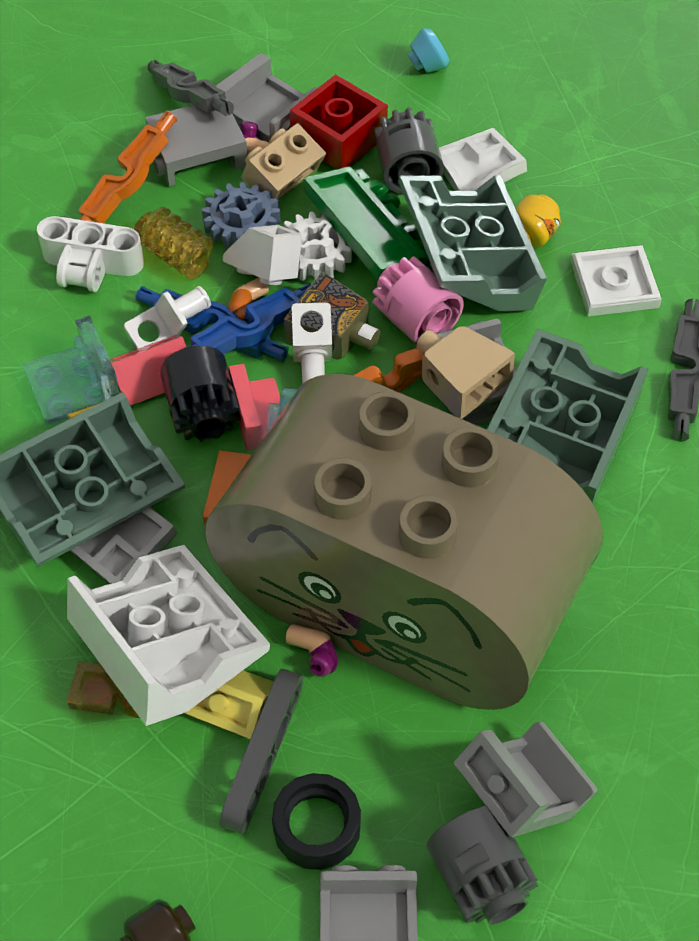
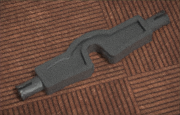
(185, 88)
(684, 383)

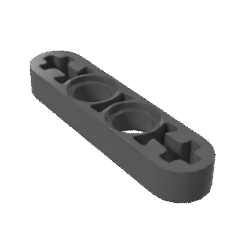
(261, 751)

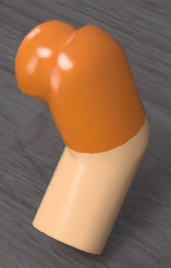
(246, 294)

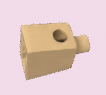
(464, 368)

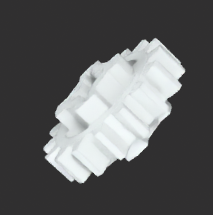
(318, 247)

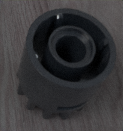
(200, 392)

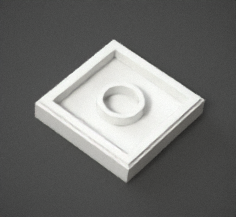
(615, 280)

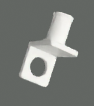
(168, 315)
(312, 347)

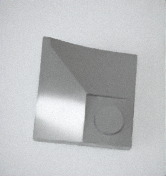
(119, 547)

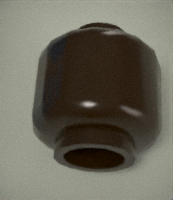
(159, 923)

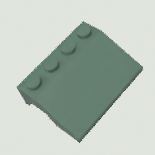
(476, 242)
(568, 408)
(82, 479)

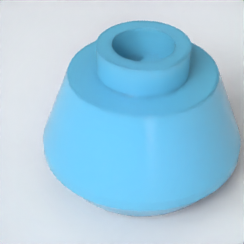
(428, 52)

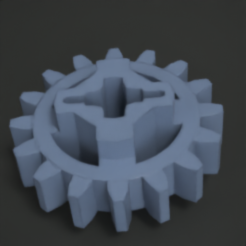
(237, 211)

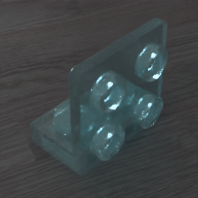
(73, 376)

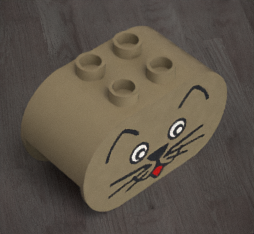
(408, 538)

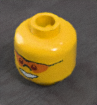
(539, 217)

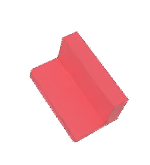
(140, 369)
(254, 404)

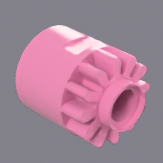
(415, 301)

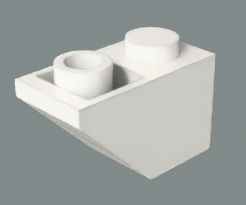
(266, 253)

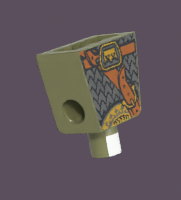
(348, 316)

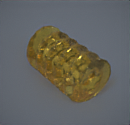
(175, 242)

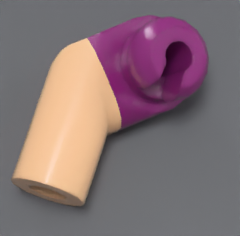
(249, 132)
(319, 646)

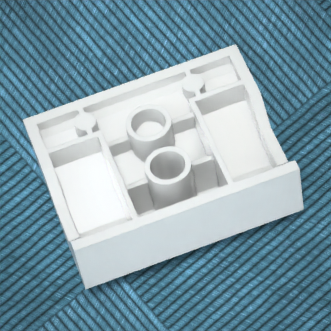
(164, 633)

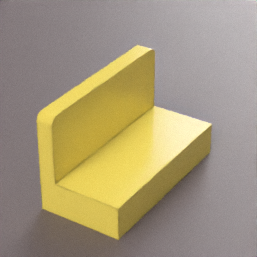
(235, 704)

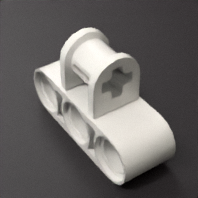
(89, 250)

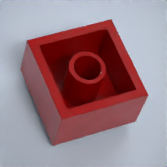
(340, 120)

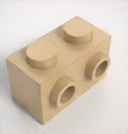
(283, 162)

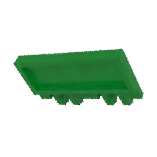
(365, 217)

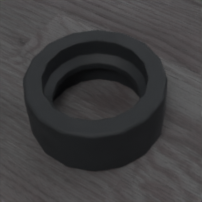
(306, 788)

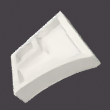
(478, 158)

